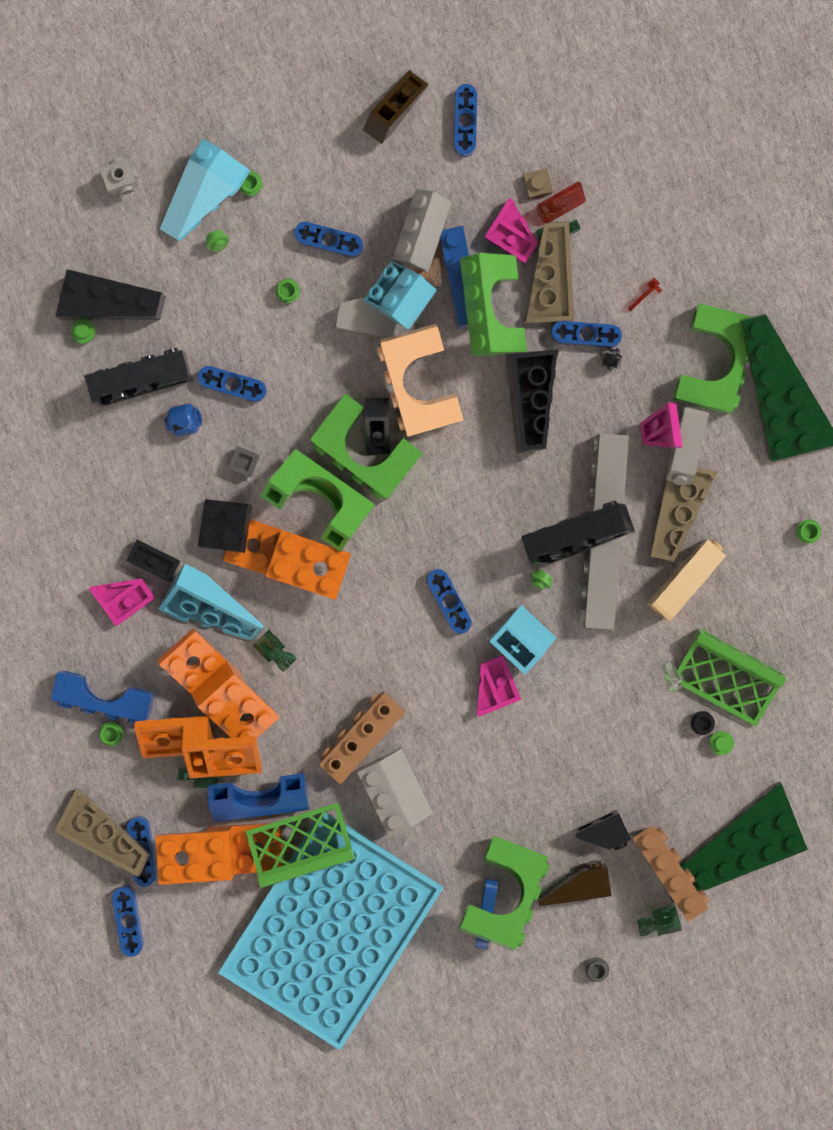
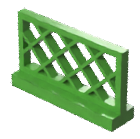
(744, 663)
(307, 865)

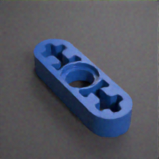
(459, 102)
(348, 237)
(593, 326)
(217, 373)
(451, 620)
(146, 832)
(488, 905)
(136, 937)

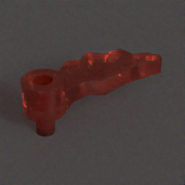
(653, 284)

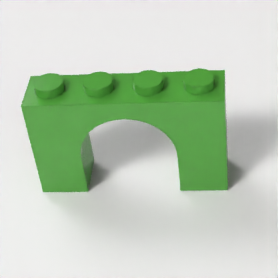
(486, 333)
(722, 393)
(331, 439)
(303, 474)
(528, 869)

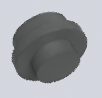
(597, 969)

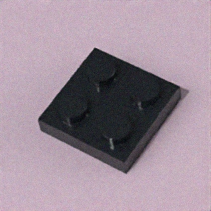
(224, 525)

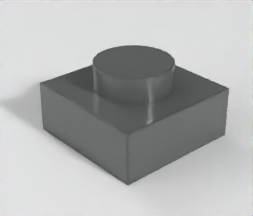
(244, 461)

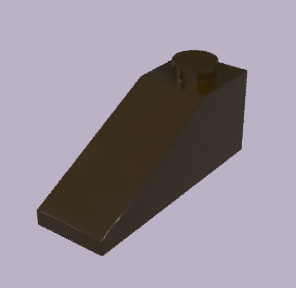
(394, 107)
(583, 884)

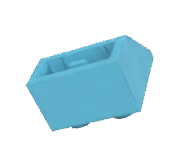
(400, 294)
(522, 639)

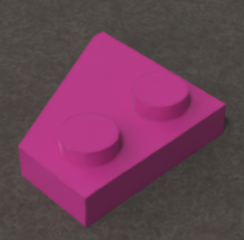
(511, 233)
(662, 428)
(123, 598)
(495, 686)

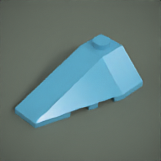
(205, 183)
(202, 600)

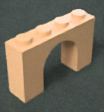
(416, 414)

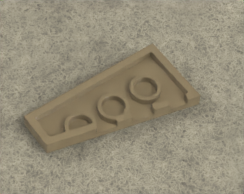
(552, 284)
(677, 512)
(97, 832)

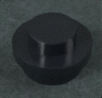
(612, 359)
(702, 722)

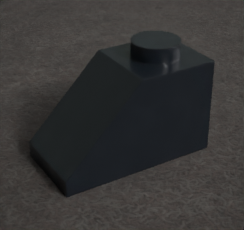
(377, 425)
(605, 832)

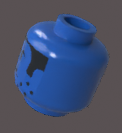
(183, 420)

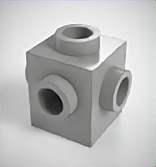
(112, 176)

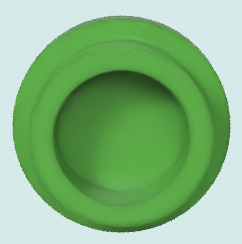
(252, 184)
(216, 241)
(287, 291)
(83, 331)
(808, 531)
(540, 579)
(111, 733)
(721, 743)

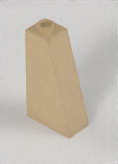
(686, 579)

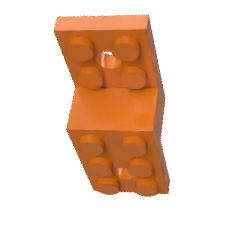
(292, 559)
(217, 687)
(201, 752)
(213, 854)

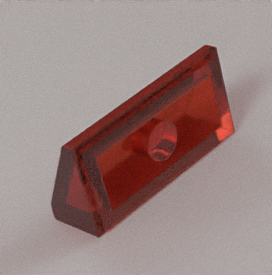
(561, 203)

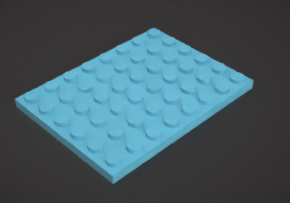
(331, 935)

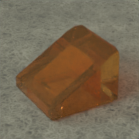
(434, 273)

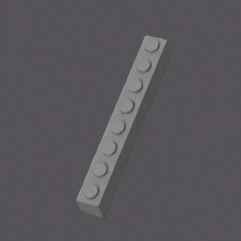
(603, 560)

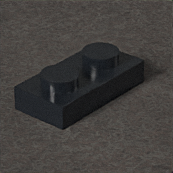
(153, 560)

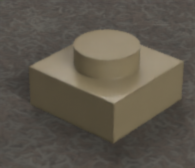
(537, 183)

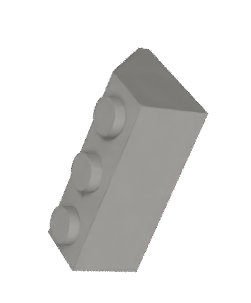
(422, 230)
(395, 792)

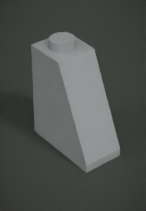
(362, 319)
(684, 460)

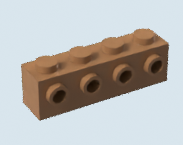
(362, 737)
(666, 866)

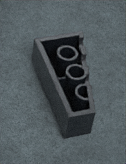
(100, 298)
(138, 378)
(531, 389)
(578, 534)

